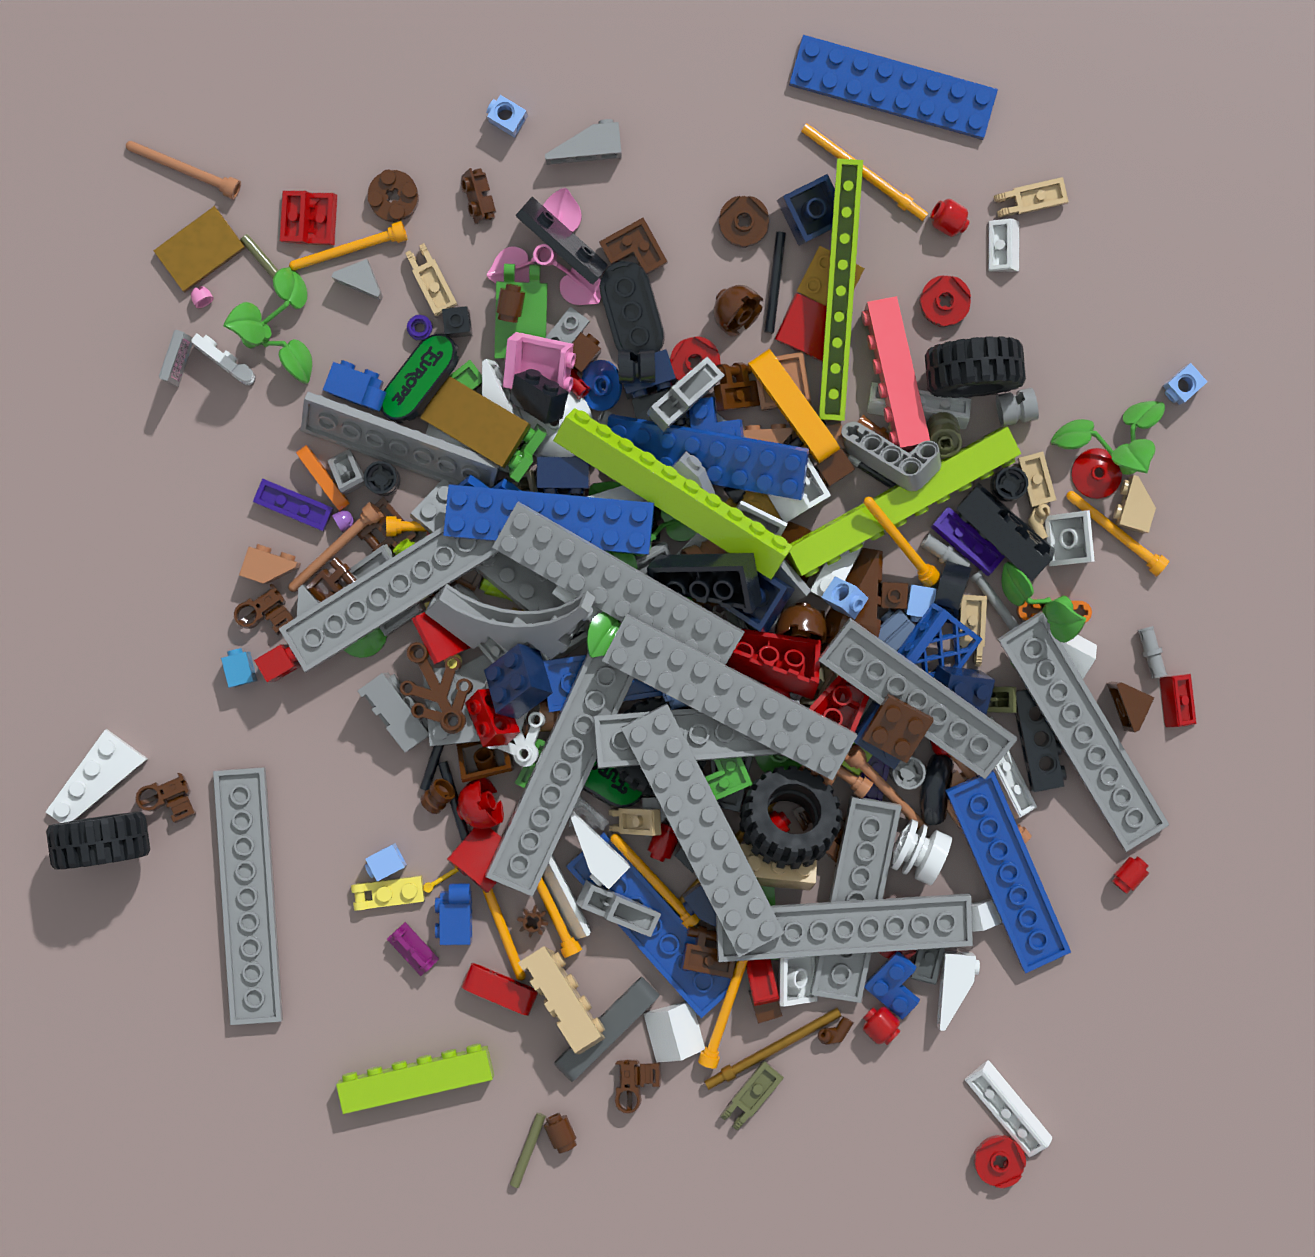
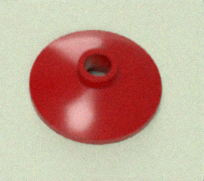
(1084, 476)

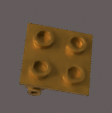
(816, 277)

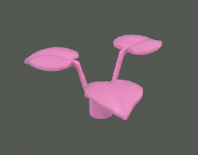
(572, 286)

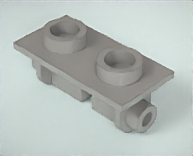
(568, 326)

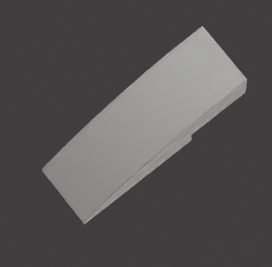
(685, 394)
(618, 908)

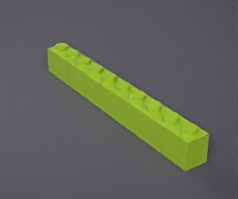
(840, 289)
(671, 491)
(859, 525)

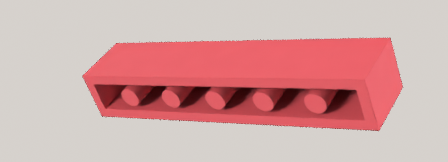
(895, 372)

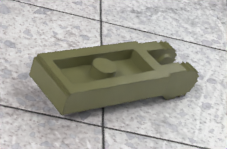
(753, 1093)

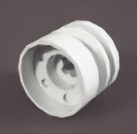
(919, 851)

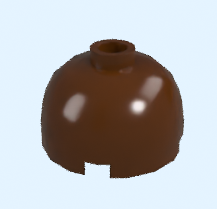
(736, 308)
(802, 622)

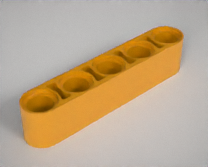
(794, 406)

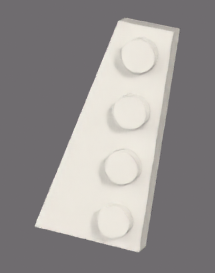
(97, 774)

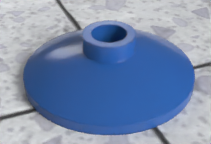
(604, 384)

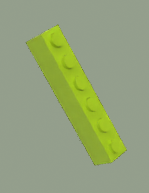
(415, 1079)

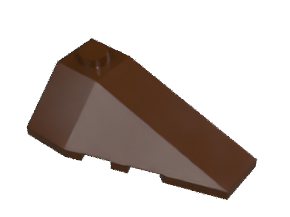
(866, 576)

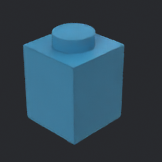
(239, 668)

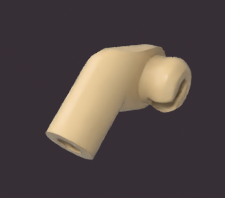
(1038, 518)

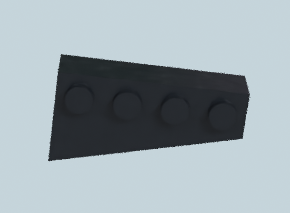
(1006, 531)
(715, 578)

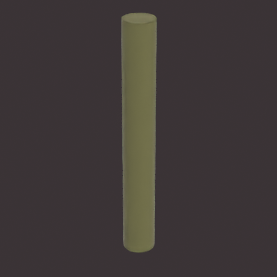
(259, 255)
(527, 1150)

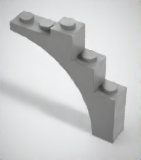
(478, 622)

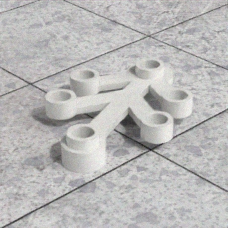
(522, 743)

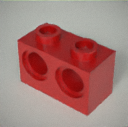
(277, 663)
(490, 727)

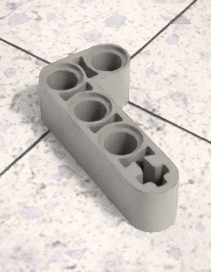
(903, 468)

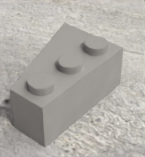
(395, 710)
(437, 735)

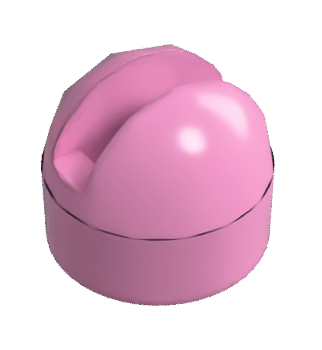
(201, 297)

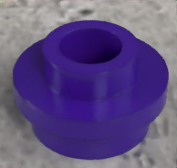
(419, 319)

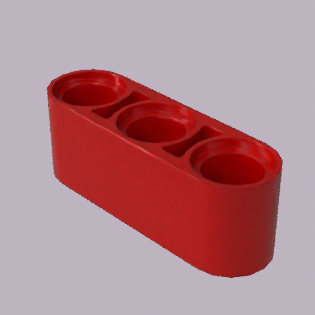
(499, 989)

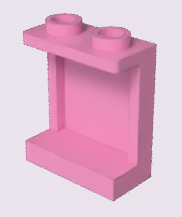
(546, 355)

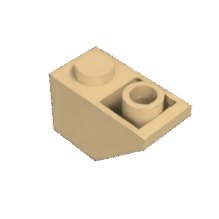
(1135, 508)

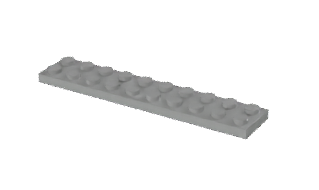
(615, 584)
(382, 595)
(729, 697)
(1083, 731)
(557, 777)
(702, 830)
(248, 896)
(862, 927)

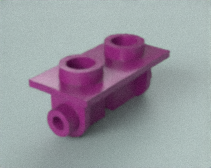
(413, 949)

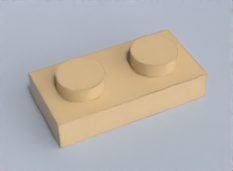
(1039, 482)

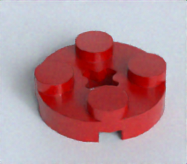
(945, 286)
(691, 348)
(1013, 1167)

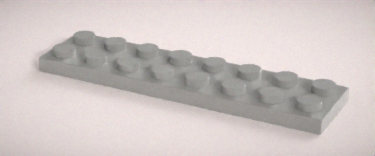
(393, 442)
(516, 581)
(882, 671)
(704, 735)
(858, 875)

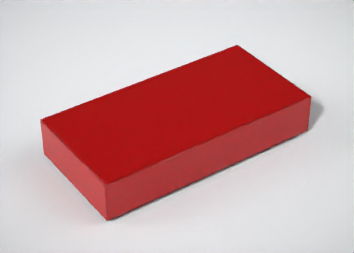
(762, 981)

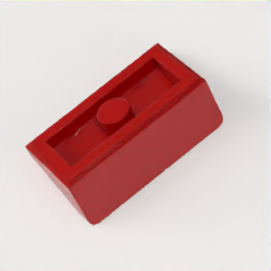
(1178, 700)

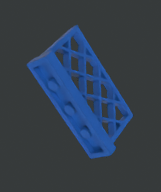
(925, 633)

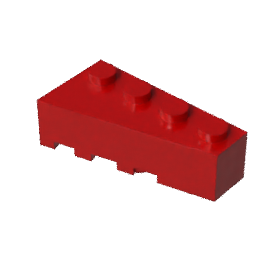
(779, 661)

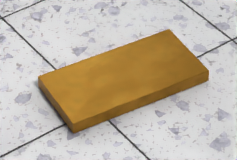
(476, 421)

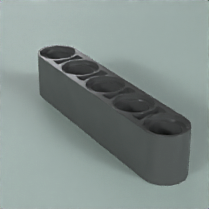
(615, 1021)

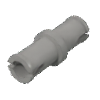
(943, 552)
(1152, 652)

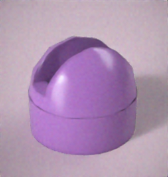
(343, 520)

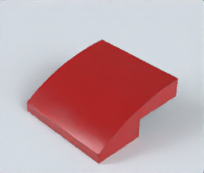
(308, 218)
(804, 327)
(437, 639)
(475, 855)

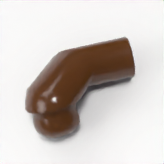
(835, 1034)

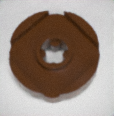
(407, 191)
(744, 235)

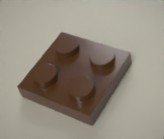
(897, 728)

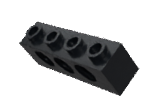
(1038, 779)

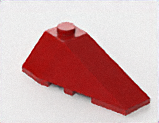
(841, 703)

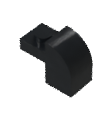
(952, 588)

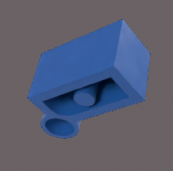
(355, 386)
(454, 915)

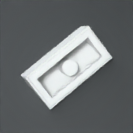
(1004, 245)

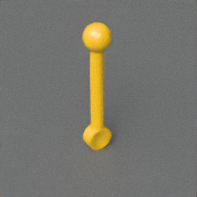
(428, 886)

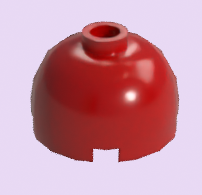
(479, 806)

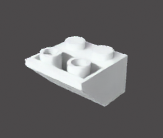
(814, 493)

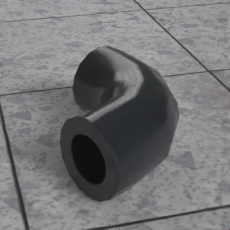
(933, 789)

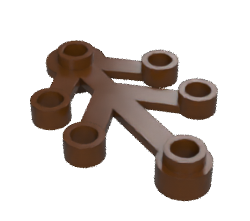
(438, 691)

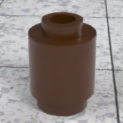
(510, 303)
(560, 1133)

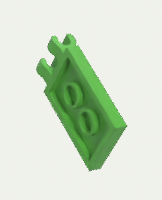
(534, 308)

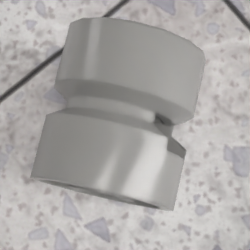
(1016, 407)
(909, 774)

